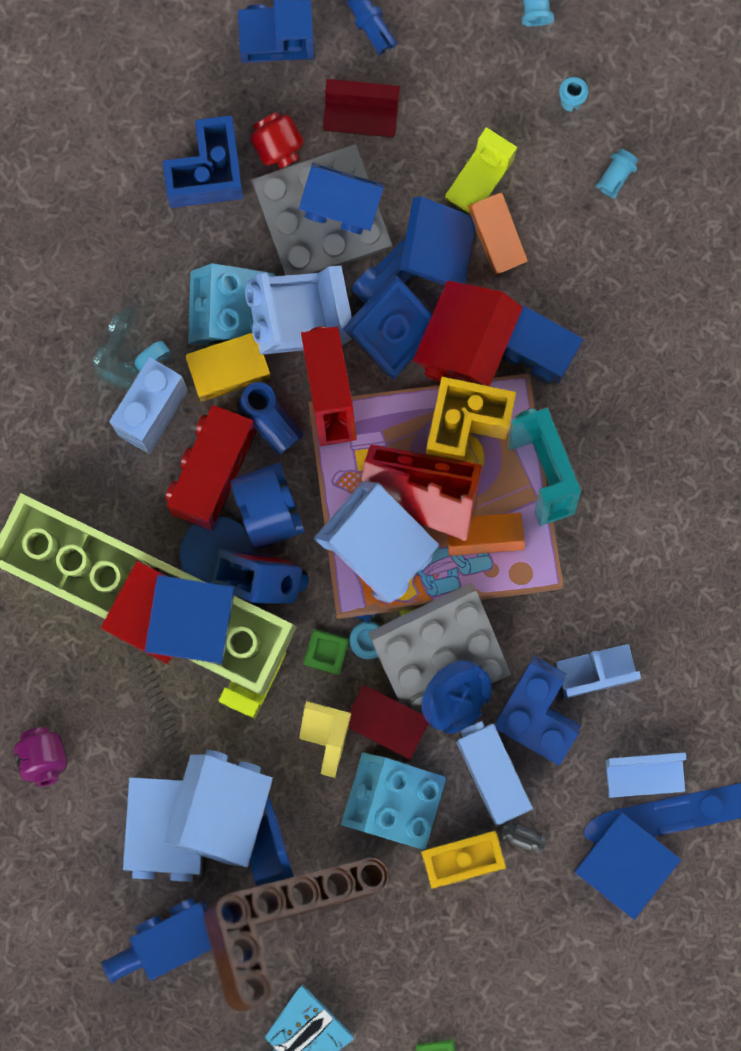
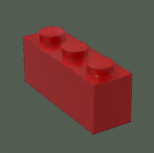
(210, 466)

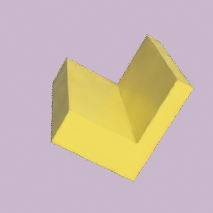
(327, 728)

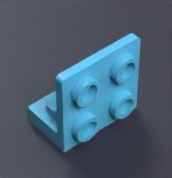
(219, 303)
(393, 800)

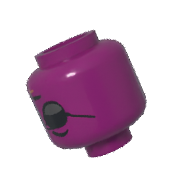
(40, 756)

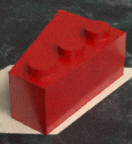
(428, 487)

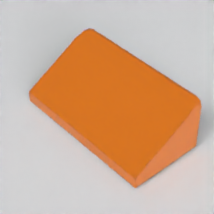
(497, 233)
(490, 535)

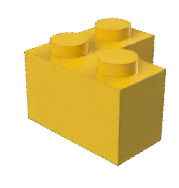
(464, 410)

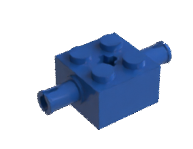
(166, 943)

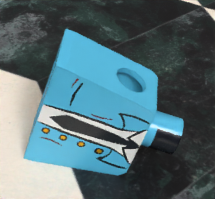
(307, 1026)

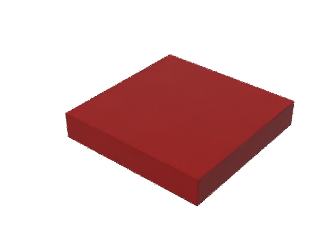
(132, 609)

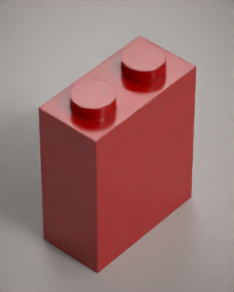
(467, 334)
(328, 385)

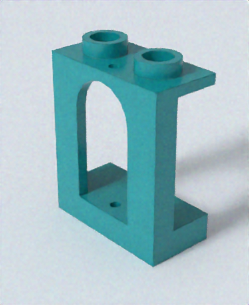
(563, 493)

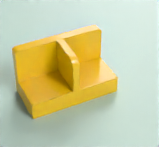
(227, 367)
(463, 859)

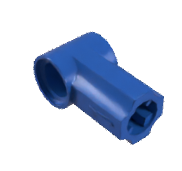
(374, 277)
(272, 421)

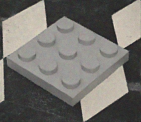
(307, 244)
(432, 638)

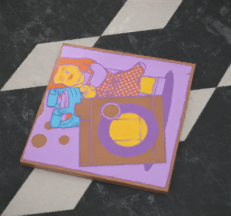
(506, 486)

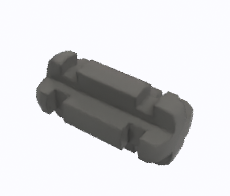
(523, 837)

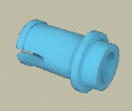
(575, 86)
(616, 174)

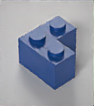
(276, 32)
(210, 176)
(529, 715)

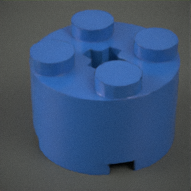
(266, 506)

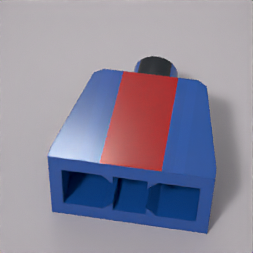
(273, 579)

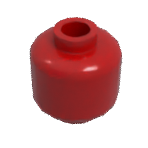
(276, 140)

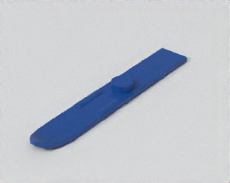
(676, 813)

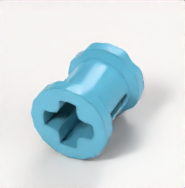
(537, 13)

